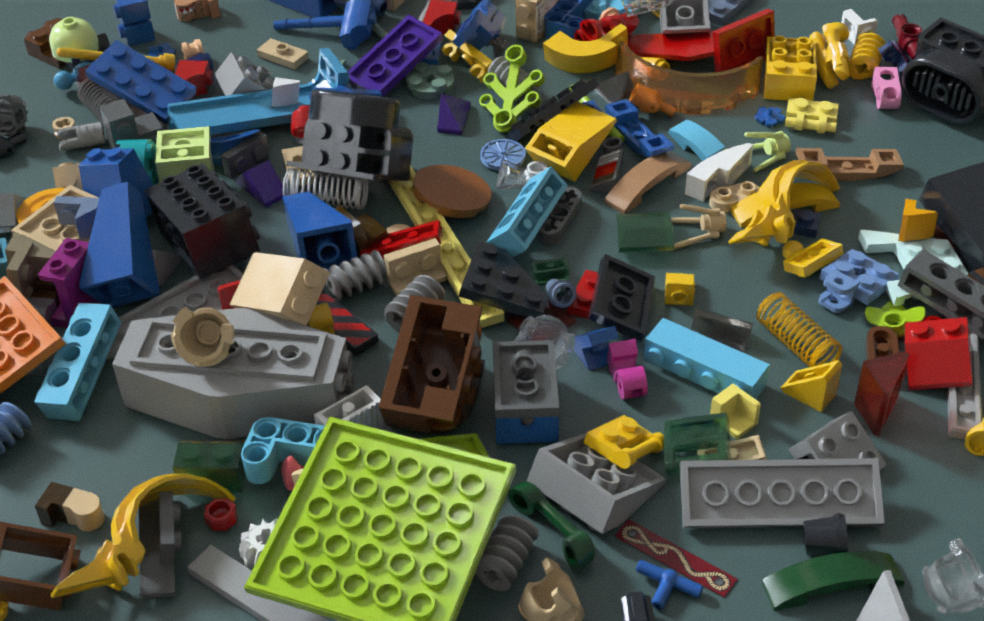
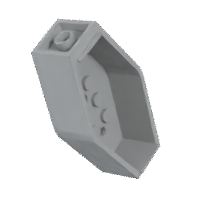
(270, 372)

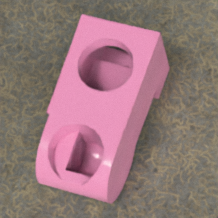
(886, 91)

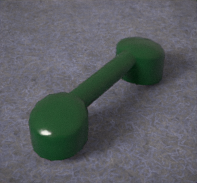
(577, 547)

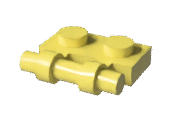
(811, 115)

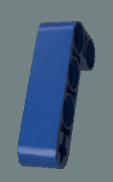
(565, 17)

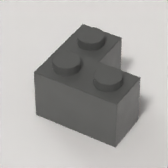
(122, 125)

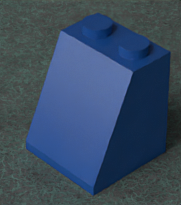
(112, 166)

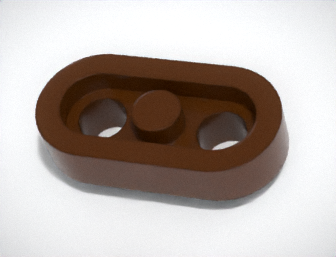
(881, 342)

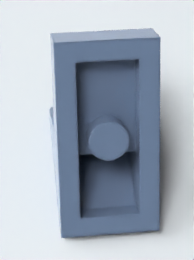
(78, 212)

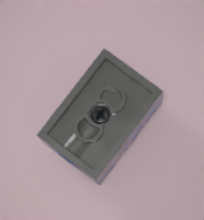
(525, 392)

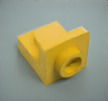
(679, 289)

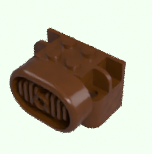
(434, 367)

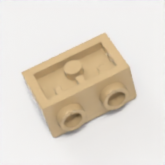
(413, 261)

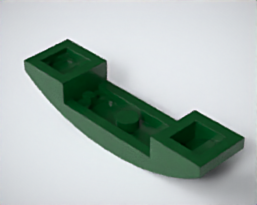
(827, 574)

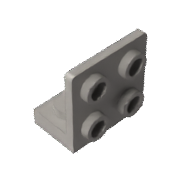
(838, 440)

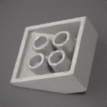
(592, 484)

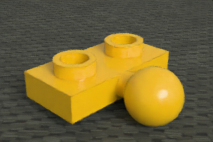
(807, 260)

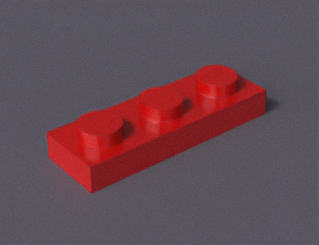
(406, 238)

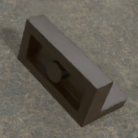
(365, 229)

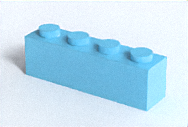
(704, 359)

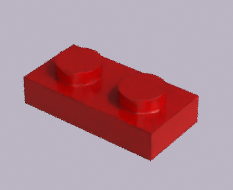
(584, 295)

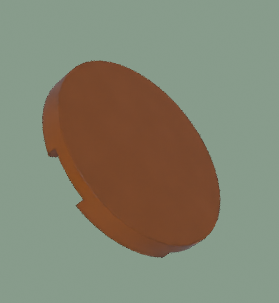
(451, 190)

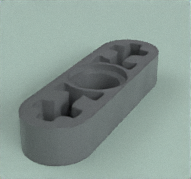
(552, 236)

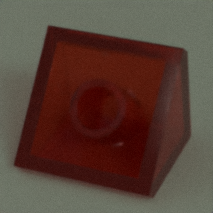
(880, 388)

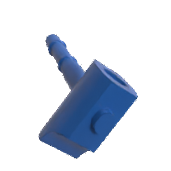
(355, 23)

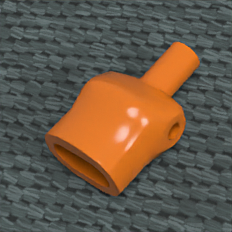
(649, 101)

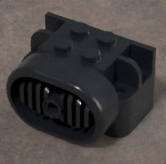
(947, 73)
(355, 137)

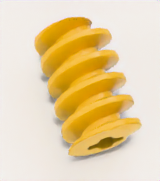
(865, 55)

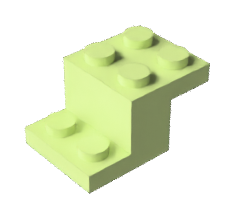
(181, 149)

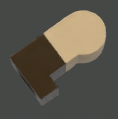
(70, 506)

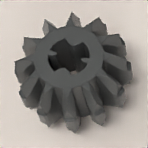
(12, 115)

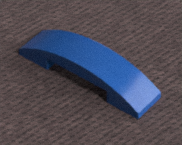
(636, 134)

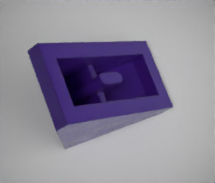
(262, 184)

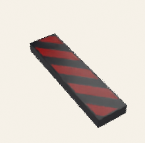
(347, 325)

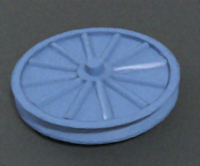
(502, 149)

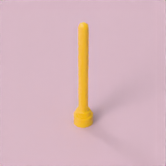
(166, 60)

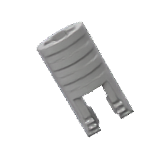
(86, 135)

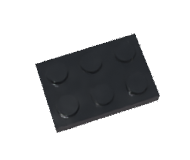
(622, 297)

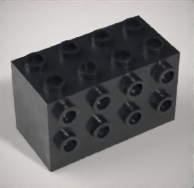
(203, 220)

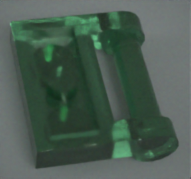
(693, 435)

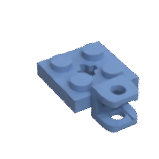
(854, 278)

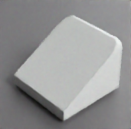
(285, 92)

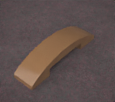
(878, 164)
(642, 177)

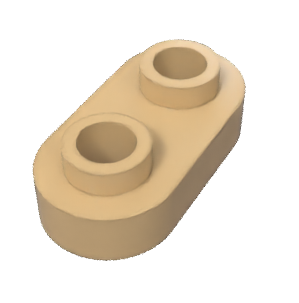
(729, 195)

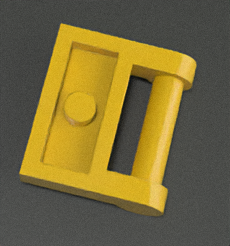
(618, 436)

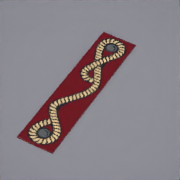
(676, 557)

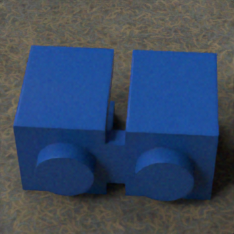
(134, 21)

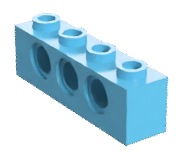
(528, 212)
(79, 362)

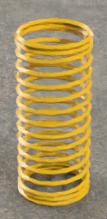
(820, 350)

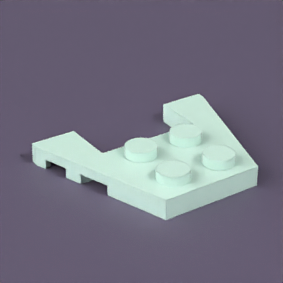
(905, 251)

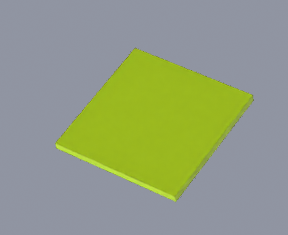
(381, 528)

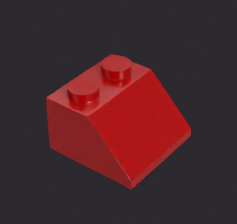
(939, 353)

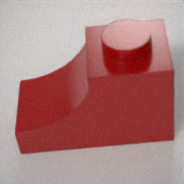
(443, 16)
(197, 74)

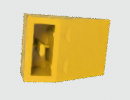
(790, 68)
(570, 139)

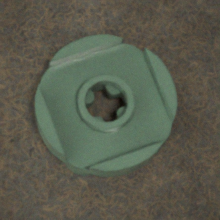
(430, 81)

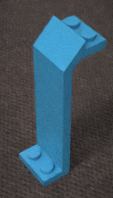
(253, 108)

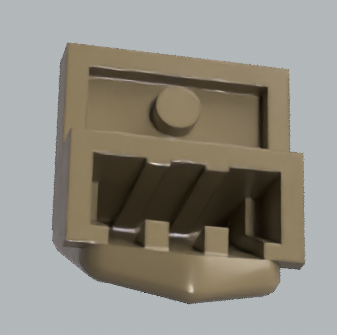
(25, 261)

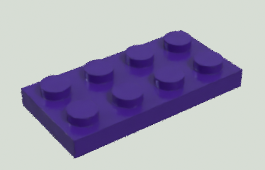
(394, 55)

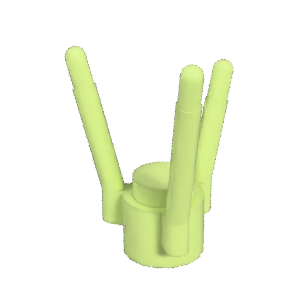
(775, 145)

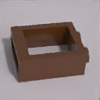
(37, 543)

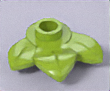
(894, 316)

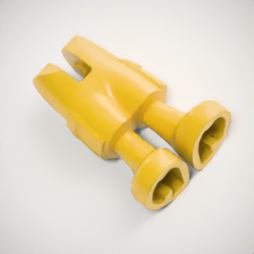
(832, 53)

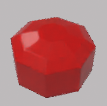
(220, 514)

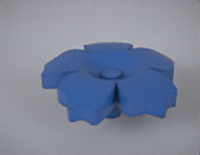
(161, 49)
(769, 116)

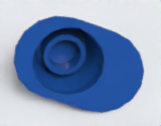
(224, 143)

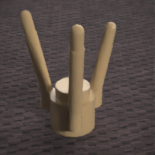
(713, 223)

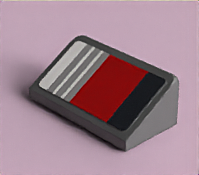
(607, 171)

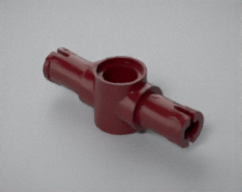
(907, 34)

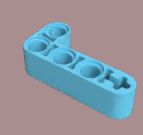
(272, 442)

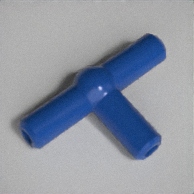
(668, 580)

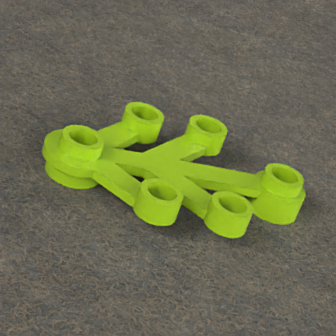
(512, 91)

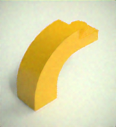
(584, 55)

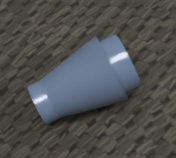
(561, 292)

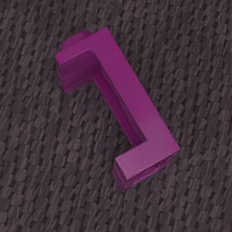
(65, 272)

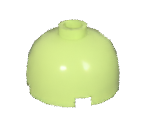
(73, 34)

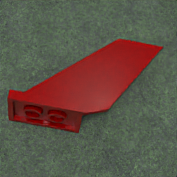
(730, 45)

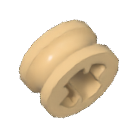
(62, 122)

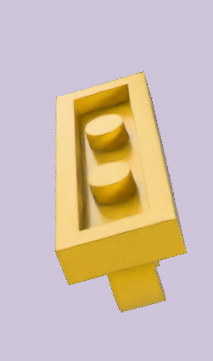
(470, 56)

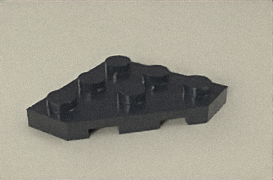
(551, 108)
(502, 283)

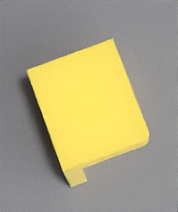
(740, 408)

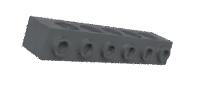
(945, 289)

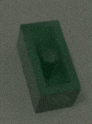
(549, 269)

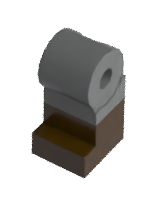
(44, 298)

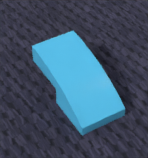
(697, 138)

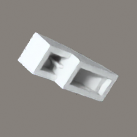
(718, 171)

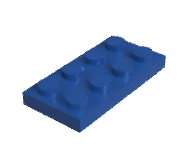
(139, 80)

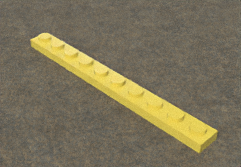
(453, 256)

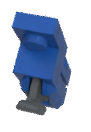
(483, 28)

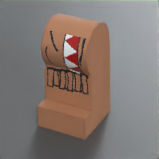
(190, 9)

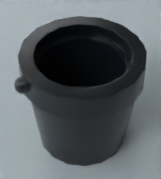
(826, 535)

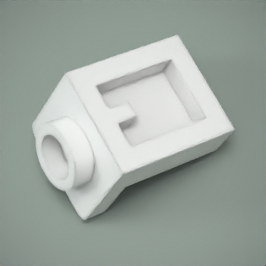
(857, 25)

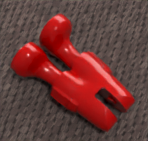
(594, 29)

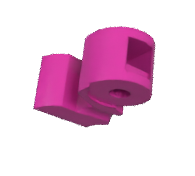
(622, 365)

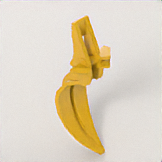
(774, 199)
(123, 555)

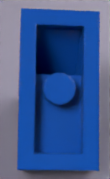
(593, 347)

